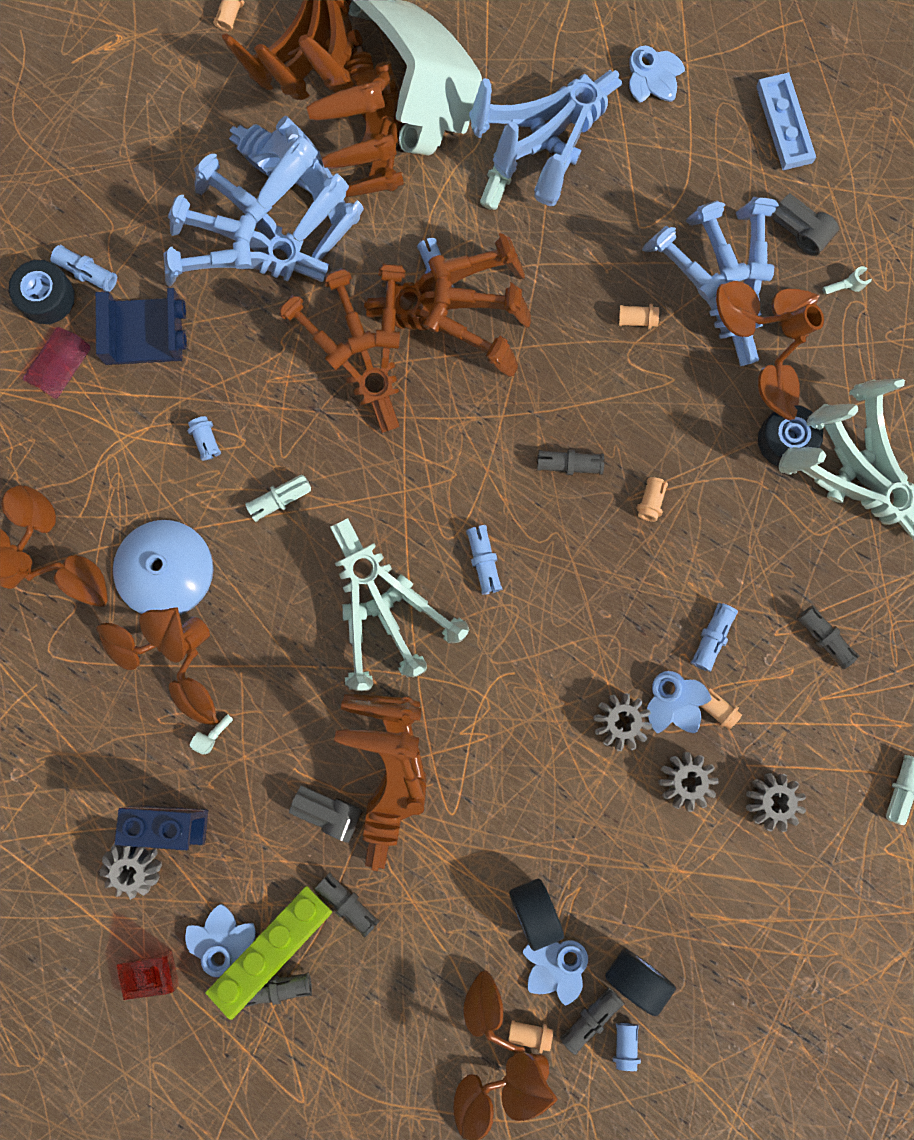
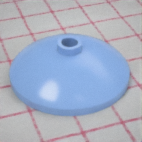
(179, 582)

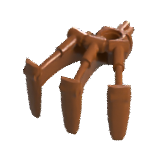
(315, 40)
(376, 99)
(436, 296)
(360, 340)
(404, 781)

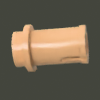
(227, 14)
(639, 316)
(652, 500)
(722, 711)
(531, 1036)

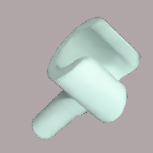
(852, 282)
(202, 743)

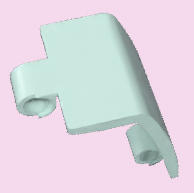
(438, 77)

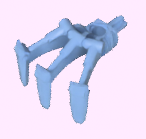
(577, 103)
(292, 159)
(240, 231)
(730, 270)

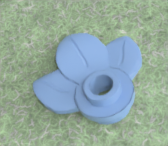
(654, 78)
(679, 707)
(219, 935)
(553, 974)

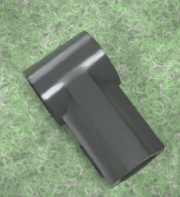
(810, 229)
(333, 816)

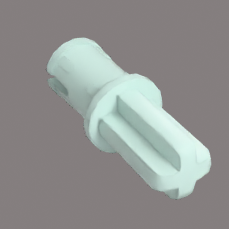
(494, 189)
(278, 497)
(903, 793)

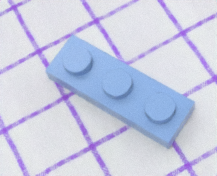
(786, 121)

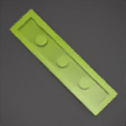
(268, 953)

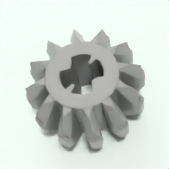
(633, 728)
(695, 791)
(788, 802)
(130, 880)

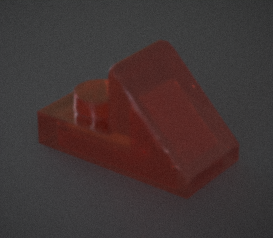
(148, 976)

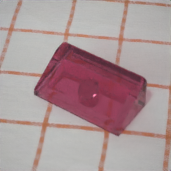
(57, 362)

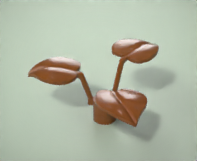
(796, 315)
(75, 577)
(174, 640)
(525, 1083)

